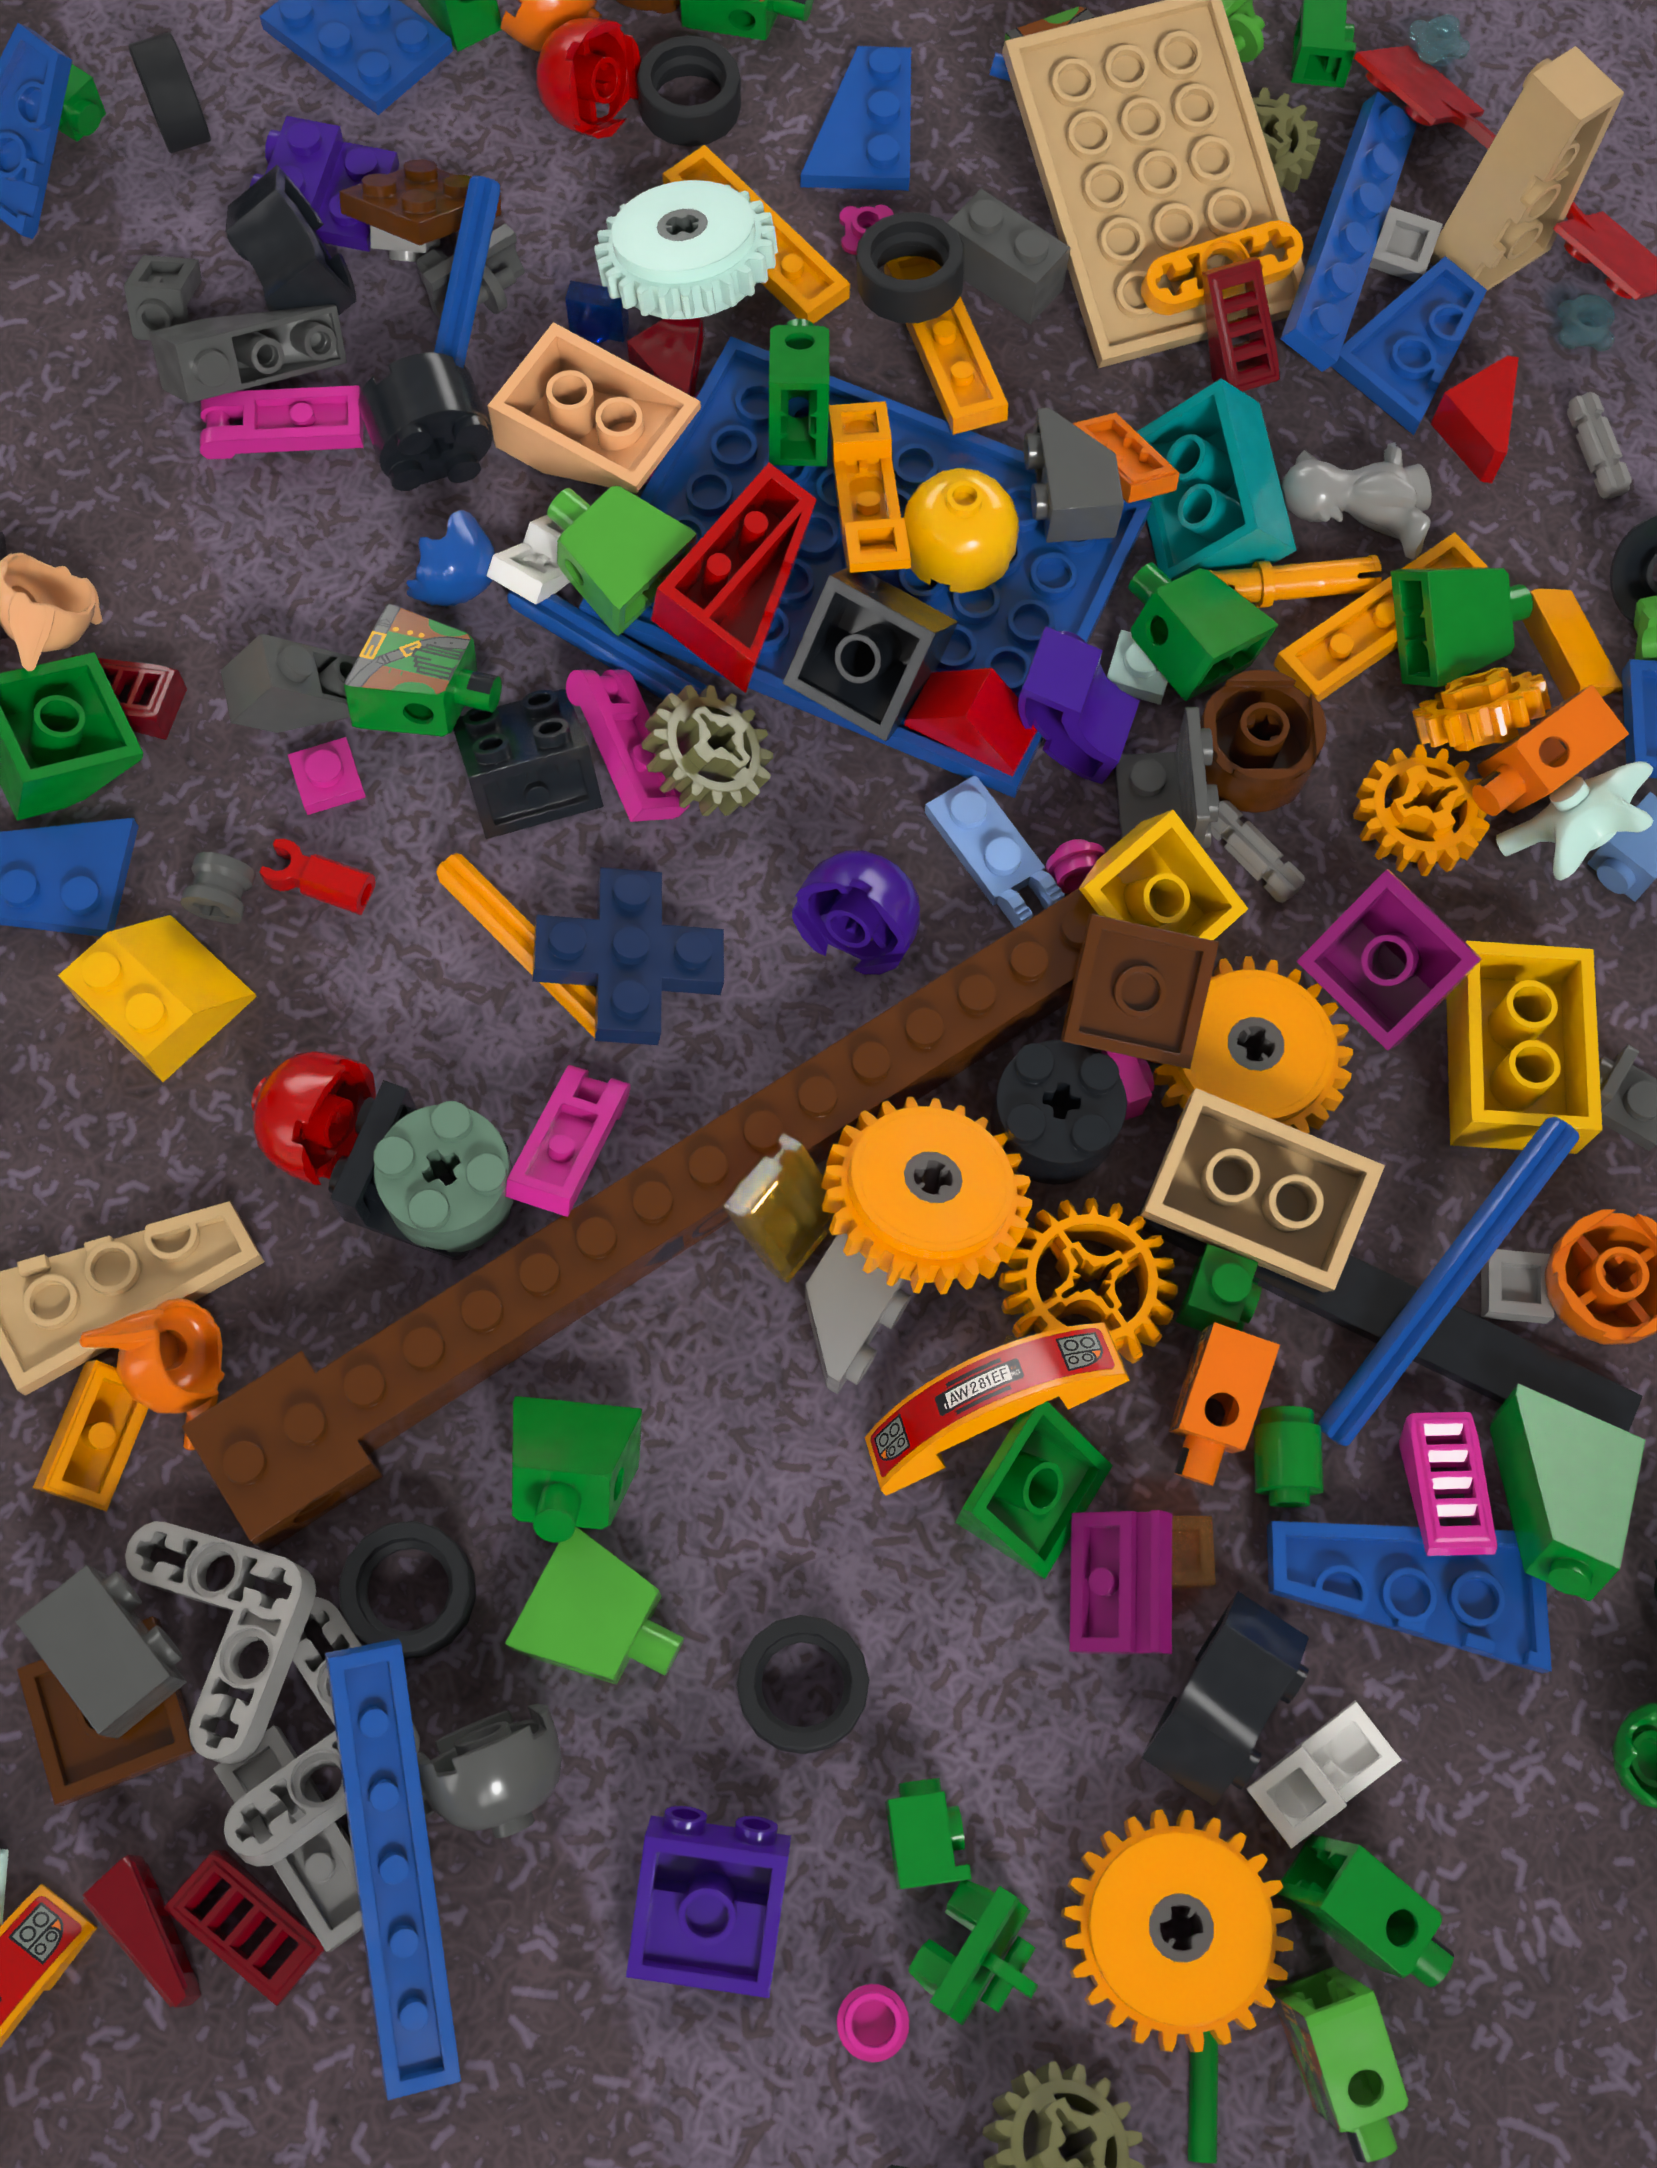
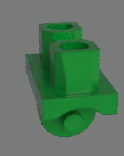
(962, 1979)

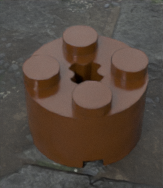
(1262, 739)

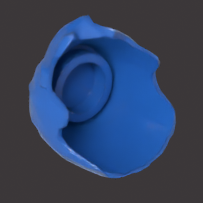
(455, 566)

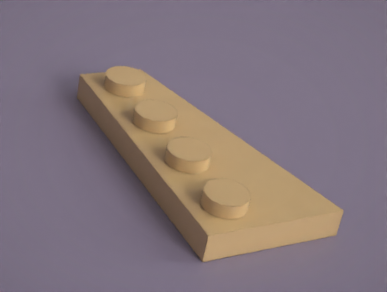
(60, 1297)

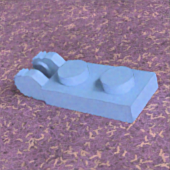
(991, 849)

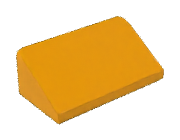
(1569, 644)
(92, 1439)

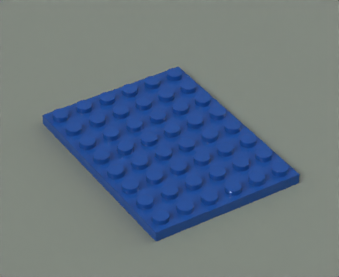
(997, 626)

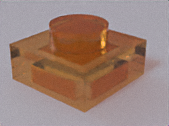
(1192, 1552)

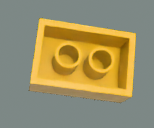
(1523, 1046)

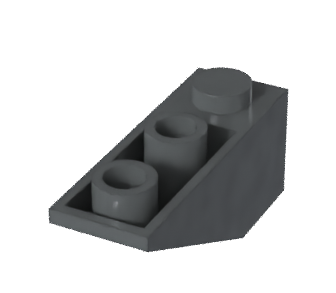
(246, 350)

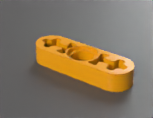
(1235, 246)

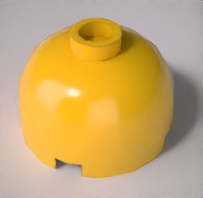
(961, 530)

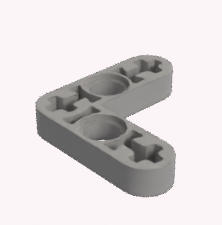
(253, 1619)
(292, 1778)

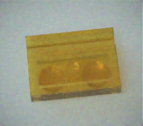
(781, 1209)

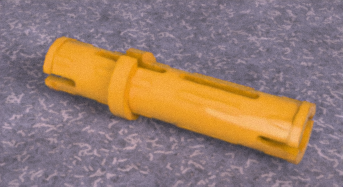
(1267, 583)

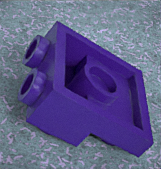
(321, 167)
(709, 1902)

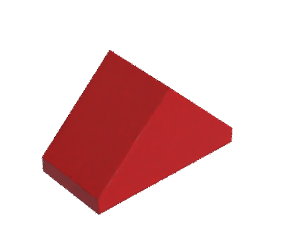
(1478, 416)
(974, 716)

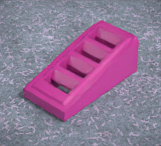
(1448, 1441)

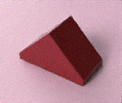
(670, 351)

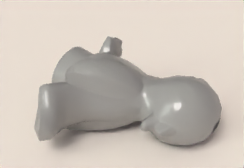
(1376, 495)

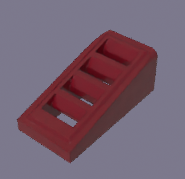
(1261, 347)
(164, 701)
(135, 1916)
(206, 1928)

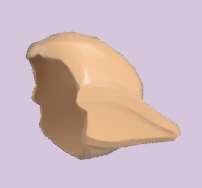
(44, 606)

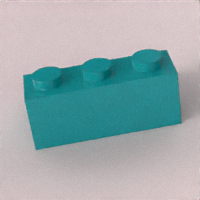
(1227, 488)

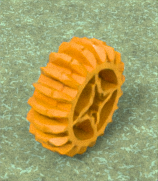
(1074, 1261)

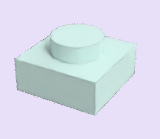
(1135, 672)

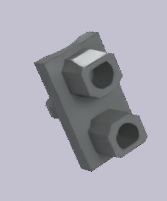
(499, 273)

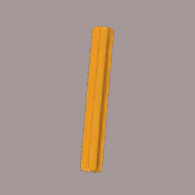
(511, 930)

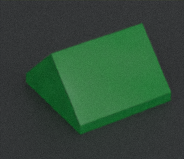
(1033, 1489)

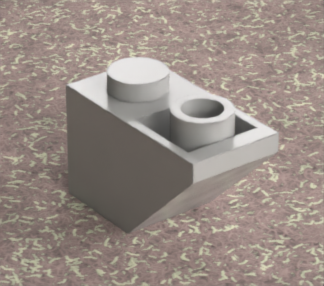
(847, 1311)

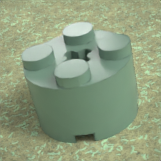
(423, 1149)

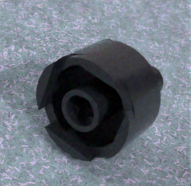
(426, 421)
(1091, 1100)

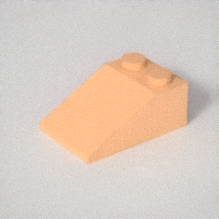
(587, 413)

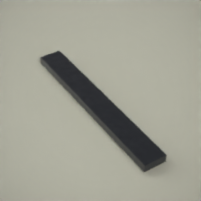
(1459, 1349)

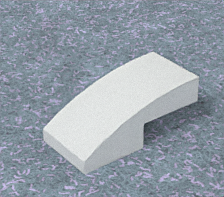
(531, 566)
(1323, 1774)

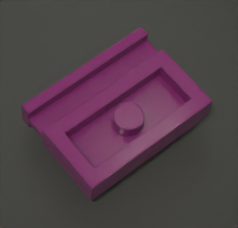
(1121, 1582)

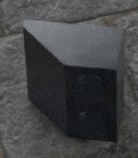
(868, 651)

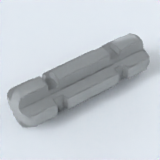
(1599, 445)
(1256, 853)

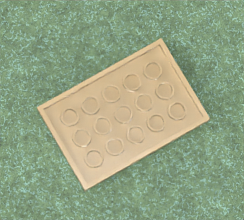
(1144, 154)

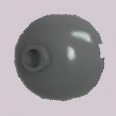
(494, 1772)

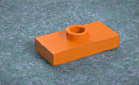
(1140, 466)

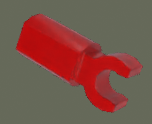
(320, 878)

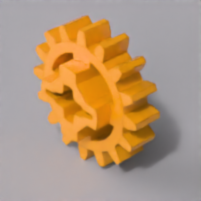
(1482, 709)
(1416, 831)

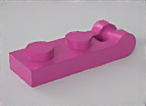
(281, 421)
(618, 726)
(567, 1141)

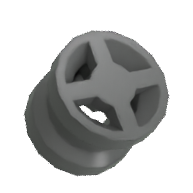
(218, 887)

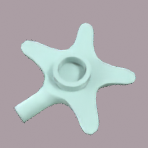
(1583, 817)

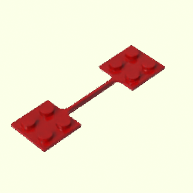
(1436, 100)

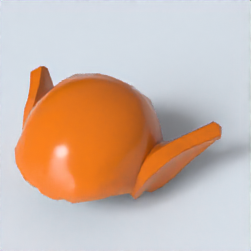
(166, 1357)

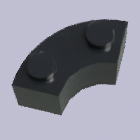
(278, 235)
(1216, 1720)

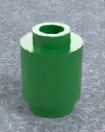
(1288, 1456)

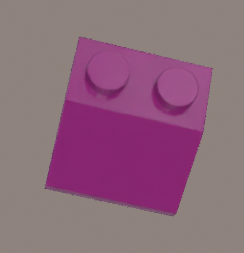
(1389, 960)

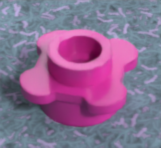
(856, 220)

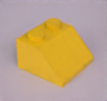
(1163, 881)
(156, 991)

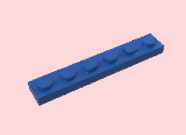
(1349, 232)
(393, 1868)

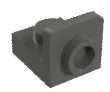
(160, 293)
(1629, 1098)

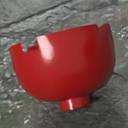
(586, 65)
(310, 1112)

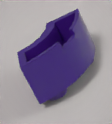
(1076, 706)

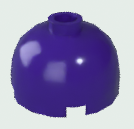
(857, 900)

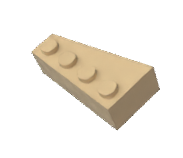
(1530, 170)

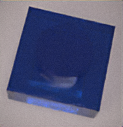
(595, 314)

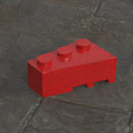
(735, 576)

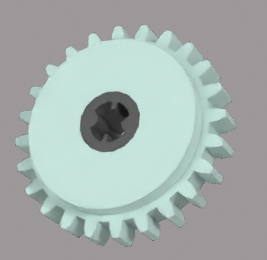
(686, 249)

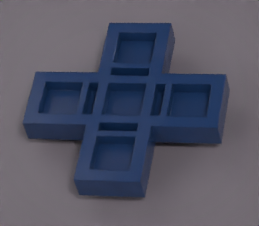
(628, 956)

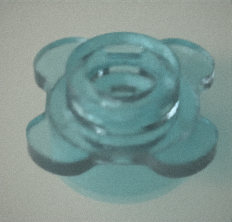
(1439, 40)
(1590, 310)

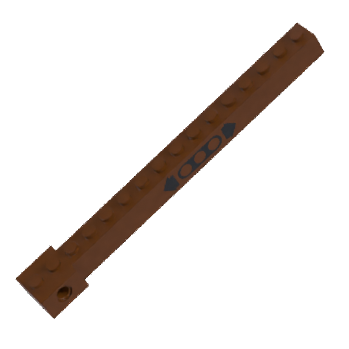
(306, 1435)

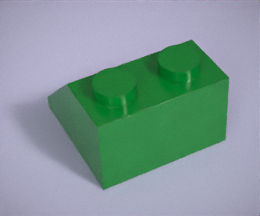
(61, 735)

